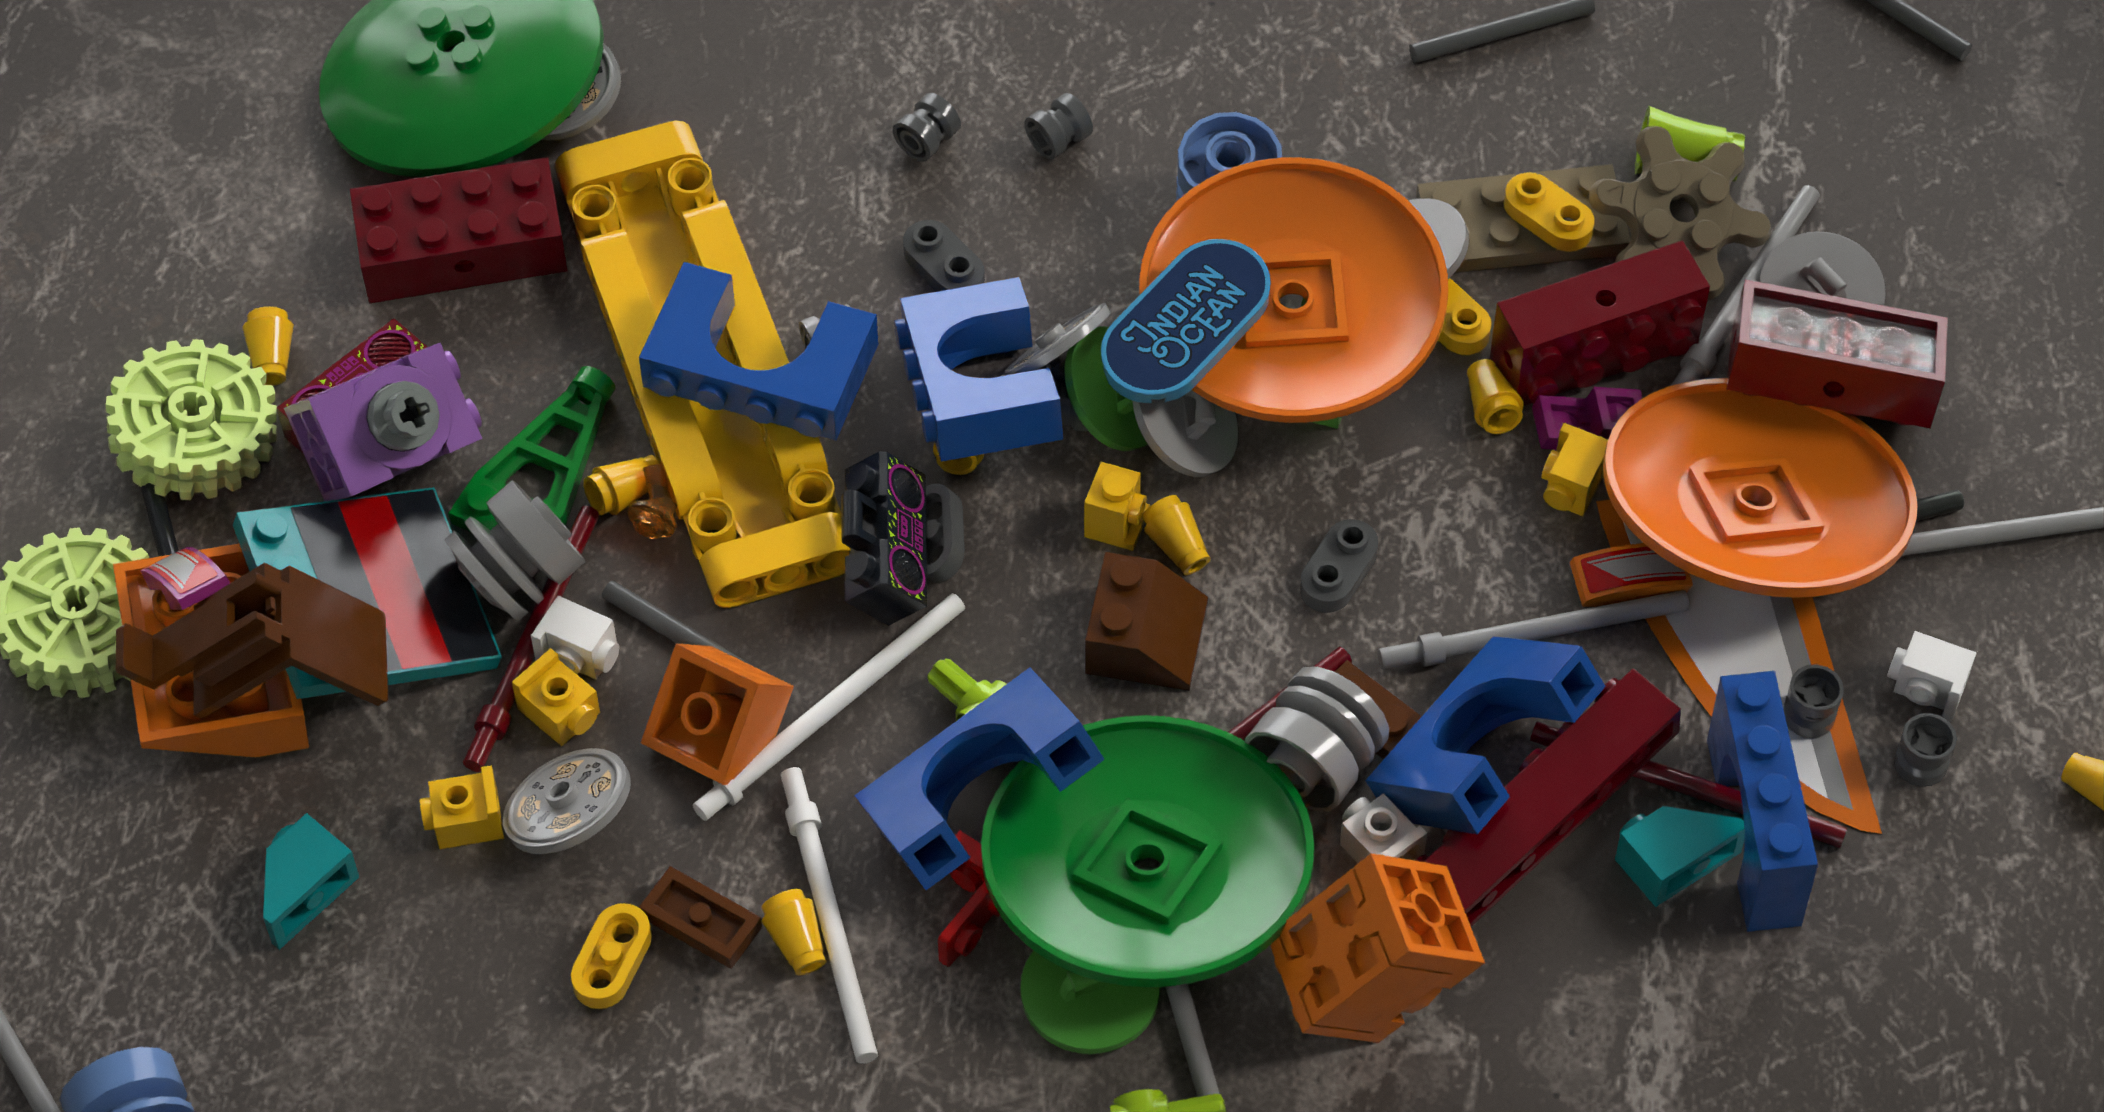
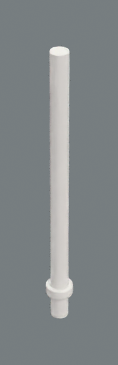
(830, 706)

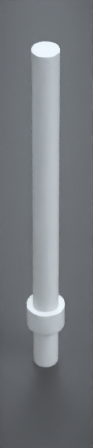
(804, 824)

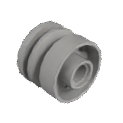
(515, 550)
(1321, 735)

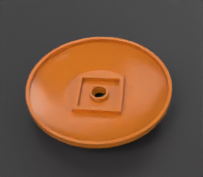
(1346, 248)
(1822, 482)

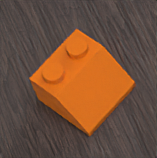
(715, 712)

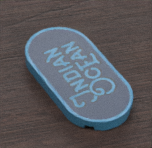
(1185, 321)

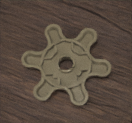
(1704, 186)

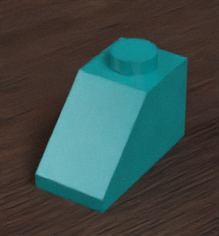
(1676, 849)
(303, 876)

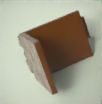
(258, 631)

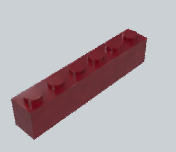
(1559, 790)

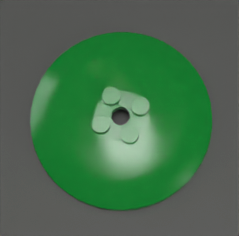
(435, 112)
(1170, 791)

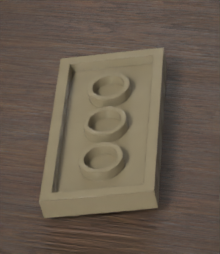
(1503, 242)

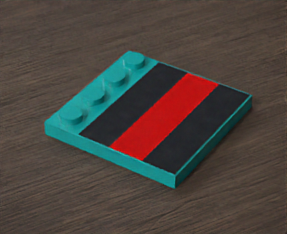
(391, 557)

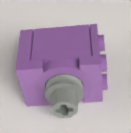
(384, 422)

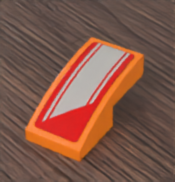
(1624, 574)

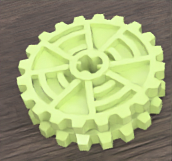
(191, 419)
(64, 611)

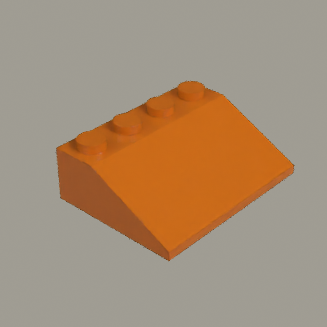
(253, 725)

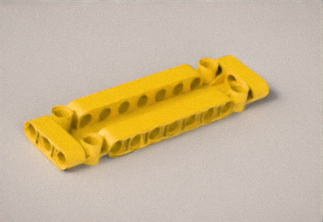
(639, 214)

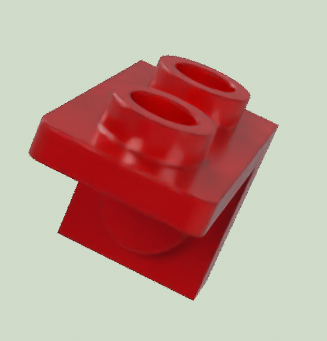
(966, 927)

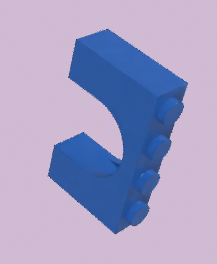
(803, 395)
(966, 412)
(1506, 681)
(1010, 726)
(1754, 750)

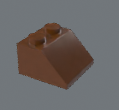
(1144, 623)

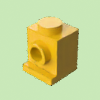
(1574, 470)
(1115, 507)
(556, 698)
(463, 809)

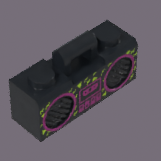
(886, 537)

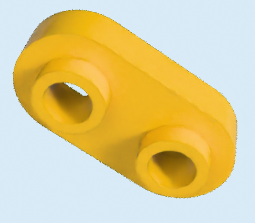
(1545, 209)
(1459, 337)
(608, 959)

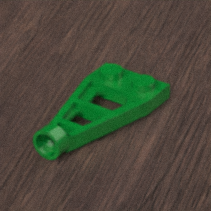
(590, 387)

